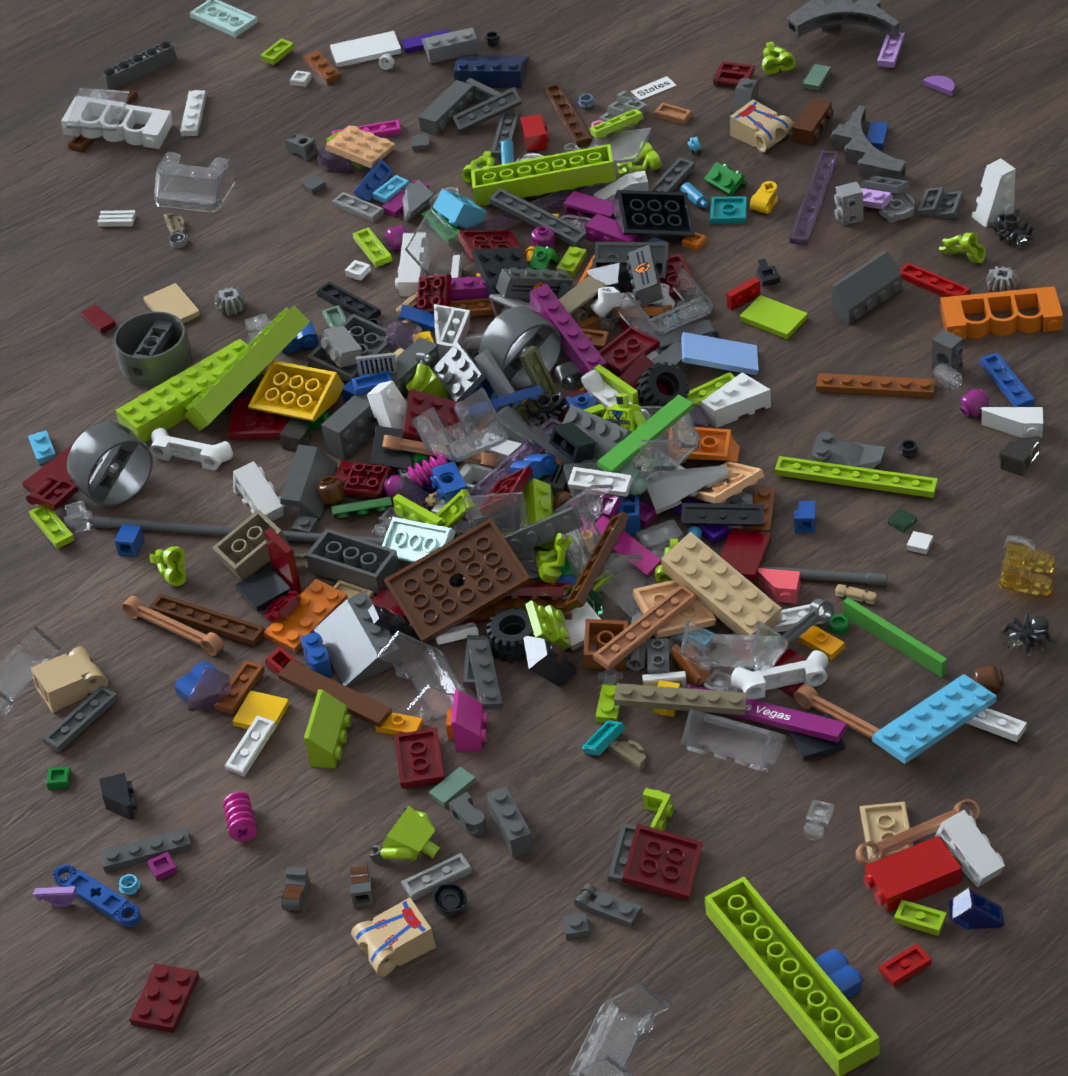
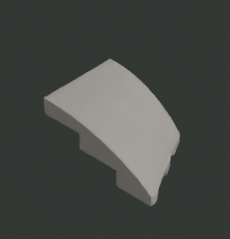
(622, 105)

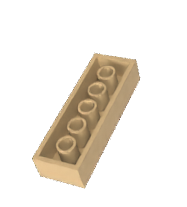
(720, 586)

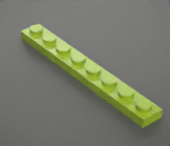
(856, 476)

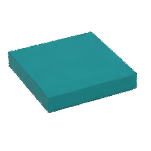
(728, 210)

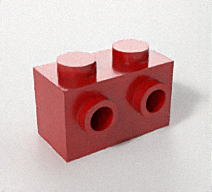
(534, 132)

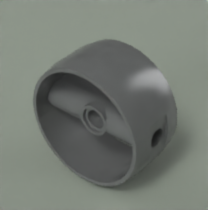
(513, 334)
(150, 335)
(121, 462)

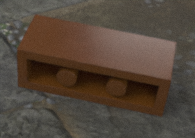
(812, 121)

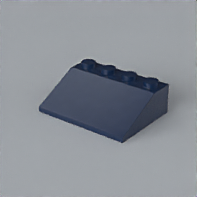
(492, 70)

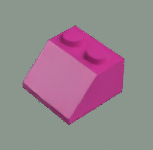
(468, 722)

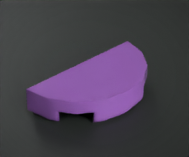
(940, 83)
(57, 896)

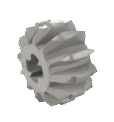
(1002, 279)
(230, 301)

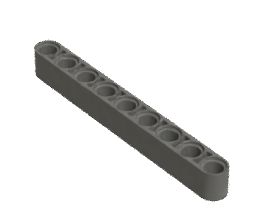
(570, 376)

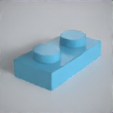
(390, 189)
(42, 447)

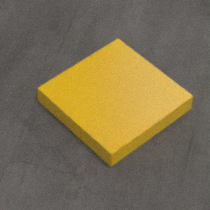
(260, 704)

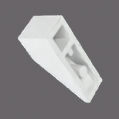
(633, 181)
(1017, 421)

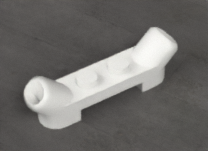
(610, 297)
(599, 389)
(209, 455)
(755, 683)

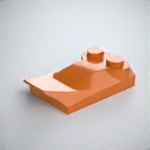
(715, 445)

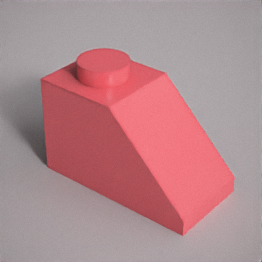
(780, 585)

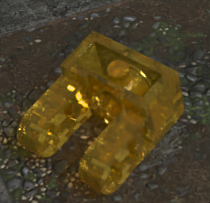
(1018, 559)

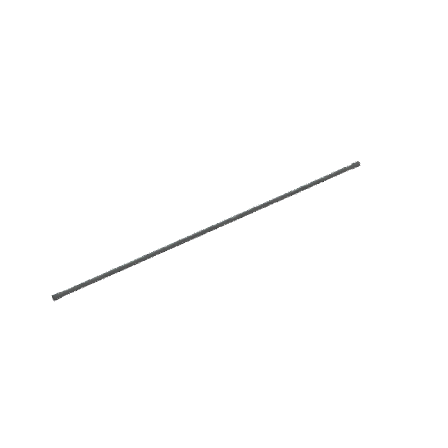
(873, 579)

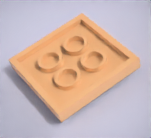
(360, 146)
(740, 478)
(650, 595)

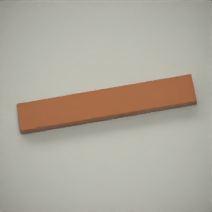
(644, 627)

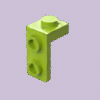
(658, 802)

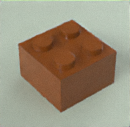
(598, 634)

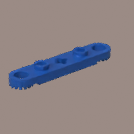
(108, 902)

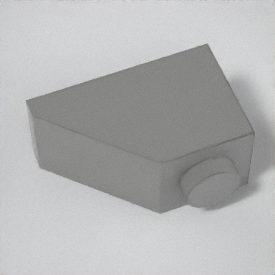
(415, 199)

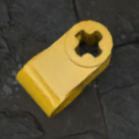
(764, 198)

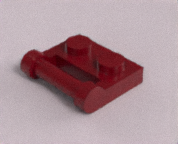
(733, 71)
(52, 493)

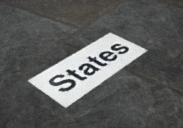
(653, 88)

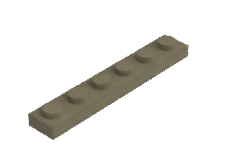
(680, 699)

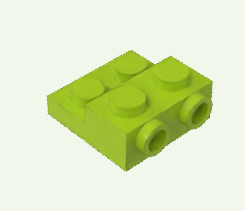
(549, 624)

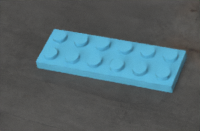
(934, 718)

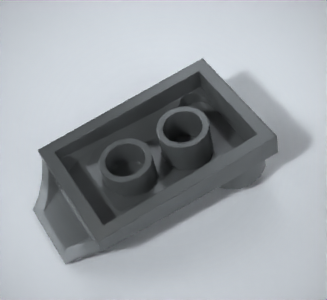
(847, 453)

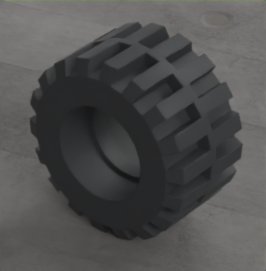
(669, 377)
(507, 634)

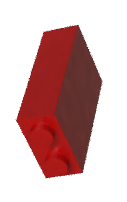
(912, 874)

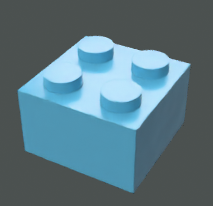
(458, 209)

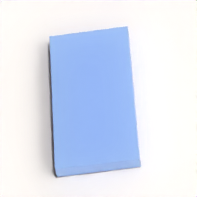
(719, 353)

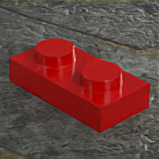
(743, 294)
(905, 965)

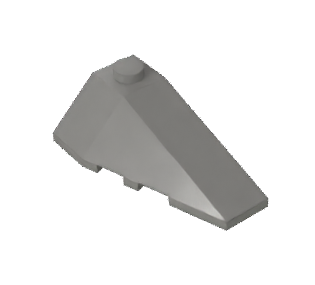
(669, 488)

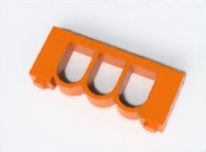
(1044, 299)

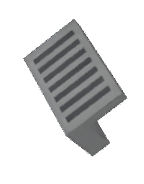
(377, 363)

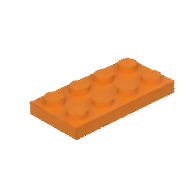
(315, 605)

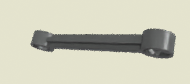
(808, 621)

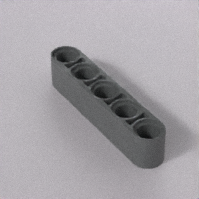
(139, 65)

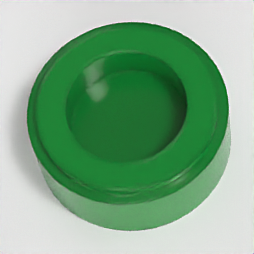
(838, 624)

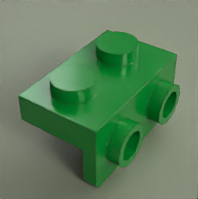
(725, 179)

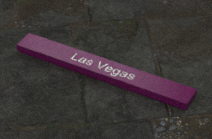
(790, 719)

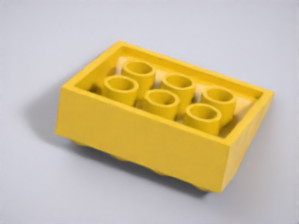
(296, 391)

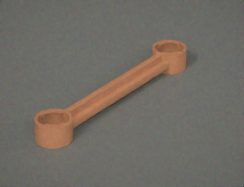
(398, 443)
(210, 643)
(808, 697)
(912, 834)

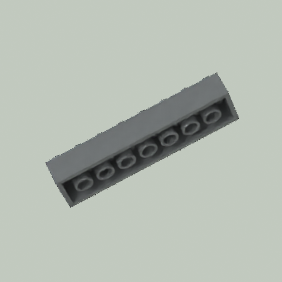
(354, 421)

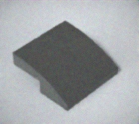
(940, 204)

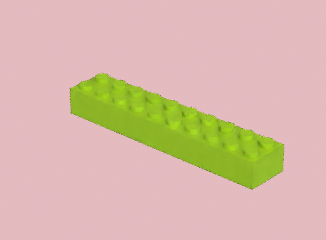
(792, 977)

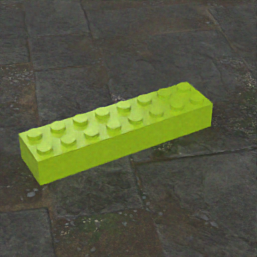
(545, 174)
(245, 367)
(167, 402)

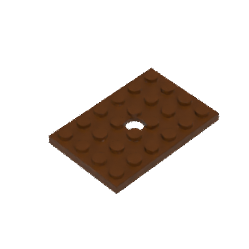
(426, 589)

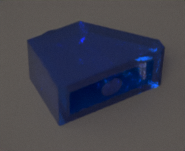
(975, 911)

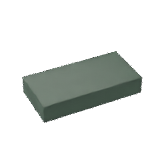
(816, 77)
(334, 316)
(452, 787)

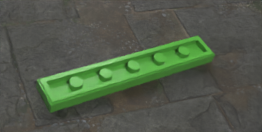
(649, 430)
(895, 637)

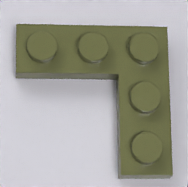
(538, 375)

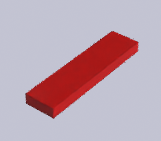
(932, 281)

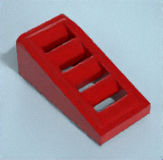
(276, 656)

